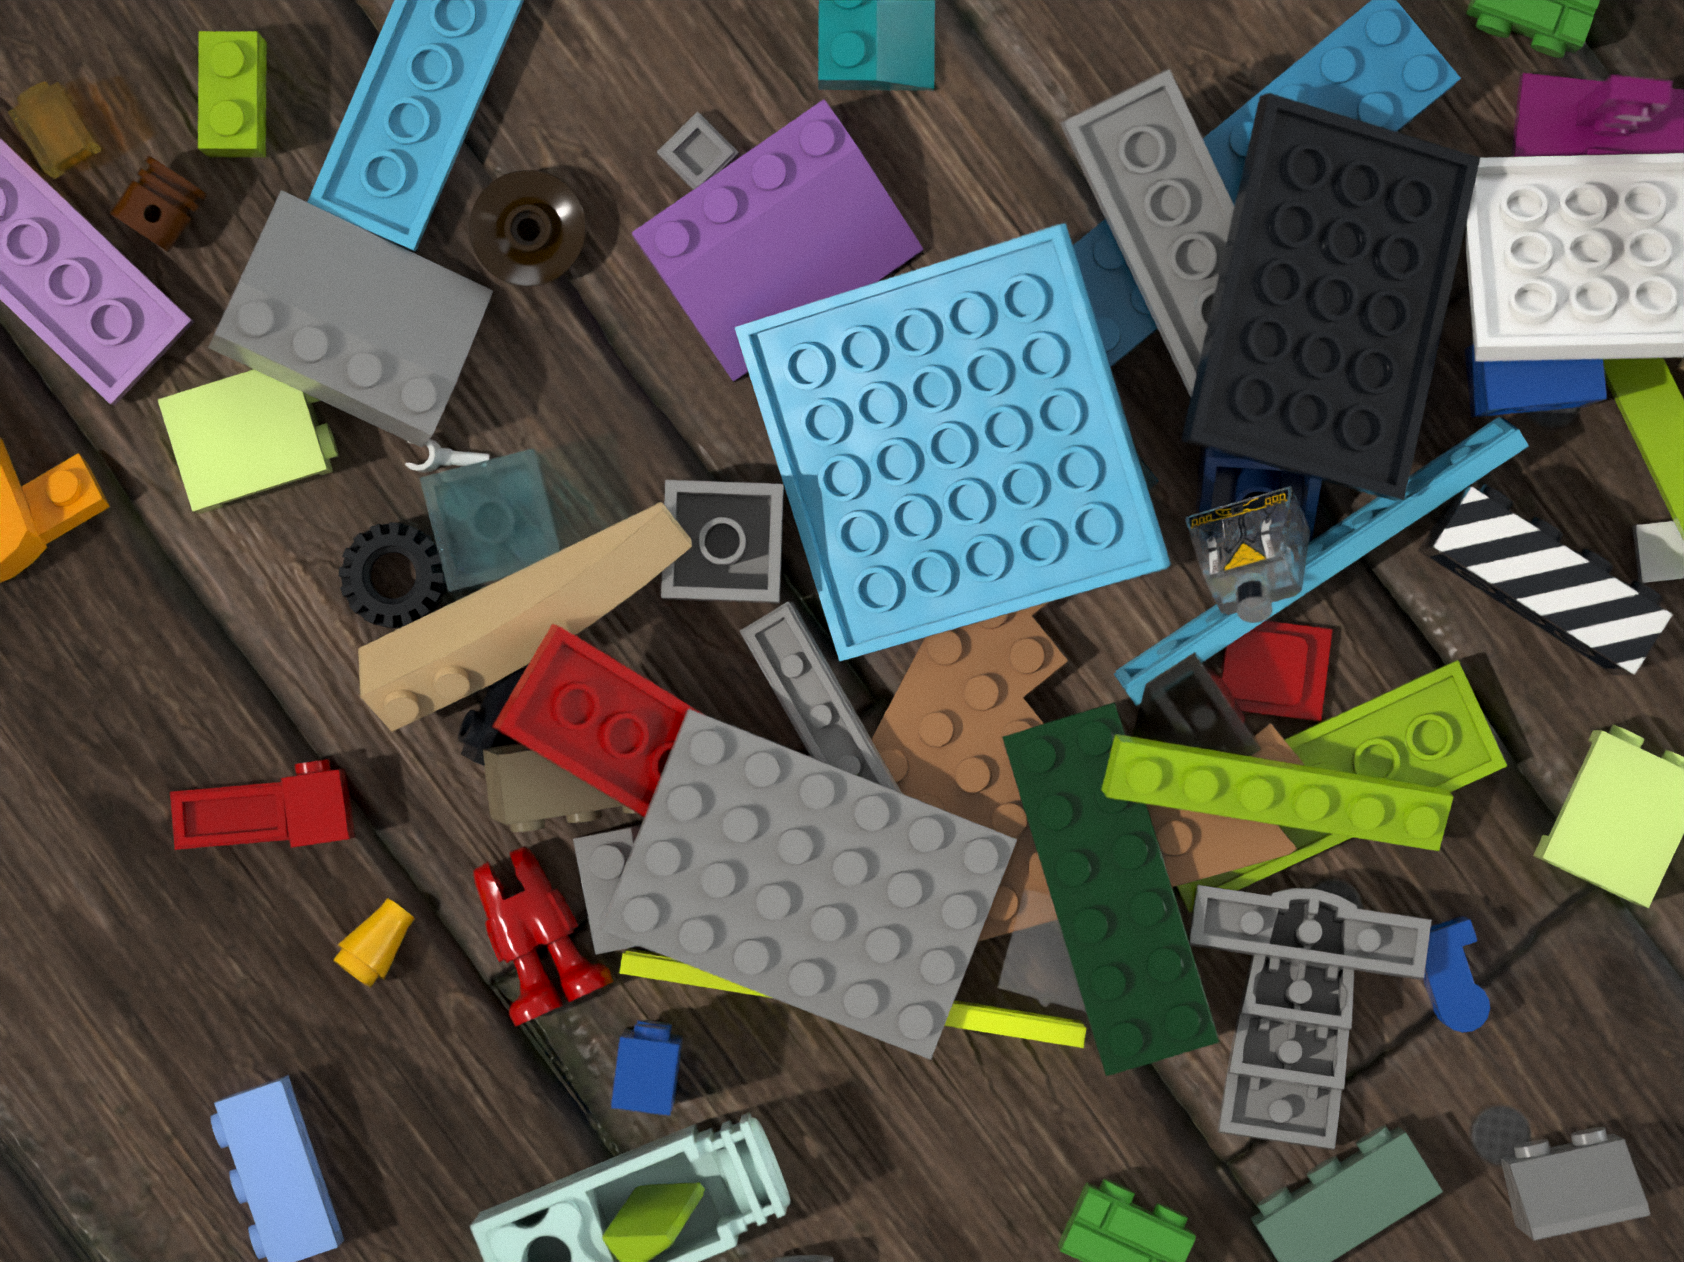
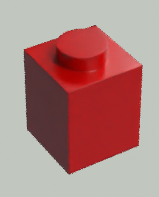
(317, 804)

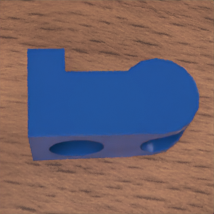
(1448, 978)

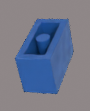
(647, 1068)

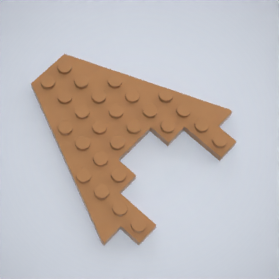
(950, 753)

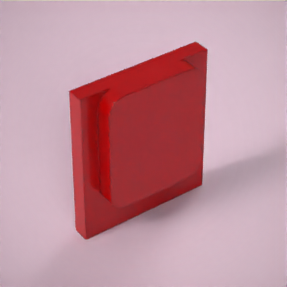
(1279, 670)

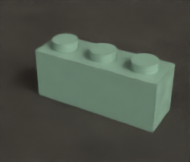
(1347, 1199)

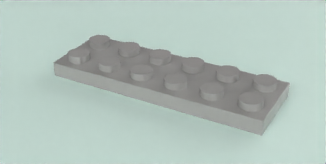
(1160, 205)

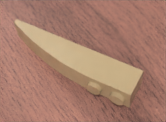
(506, 621)

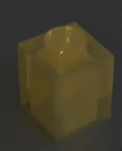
(54, 128)

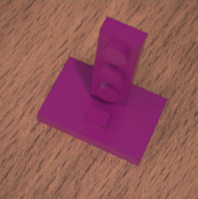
(1597, 116)

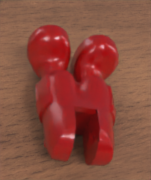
(530, 920)

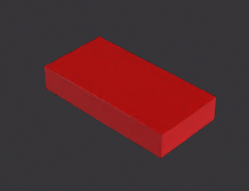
(228, 815)

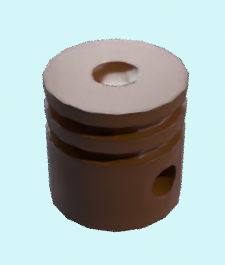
(169, 193)

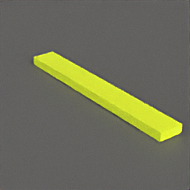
(962, 1014)

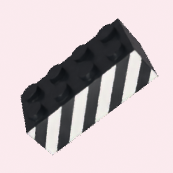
(1545, 581)

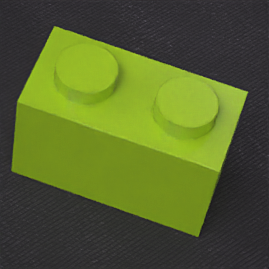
(232, 94)

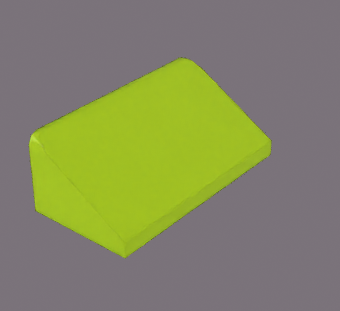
(651, 1220)

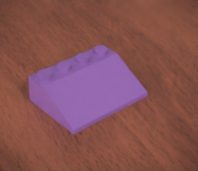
(777, 232)

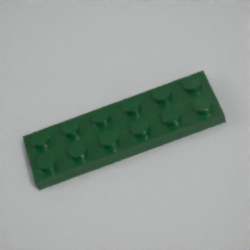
(1110, 894)

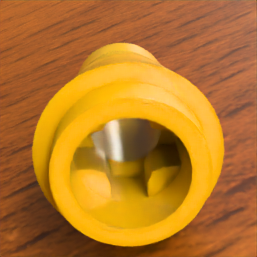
(374, 943)

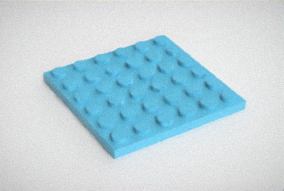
(953, 444)

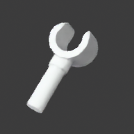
(446, 457)

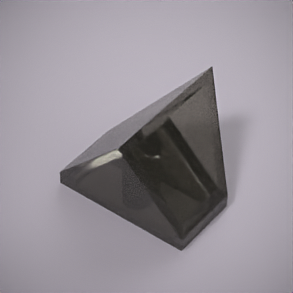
(1194, 710)

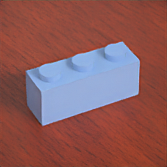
(276, 1172)

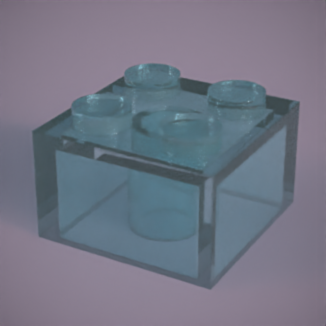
(491, 519)

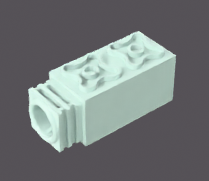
(572, 1214)

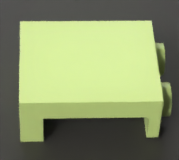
(244, 438)
(1620, 817)

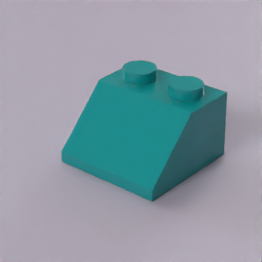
(876, 45)

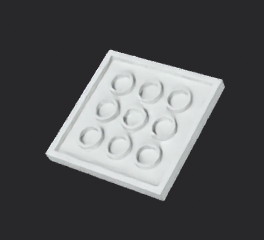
(1577, 257)

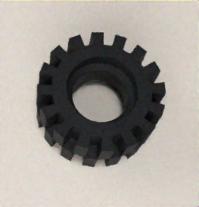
(358, 566)

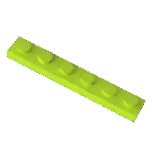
(1276, 792)

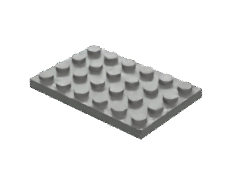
(808, 884)

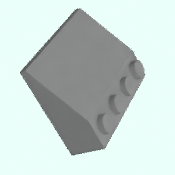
(352, 319)

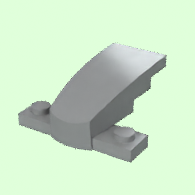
(1298, 1001)

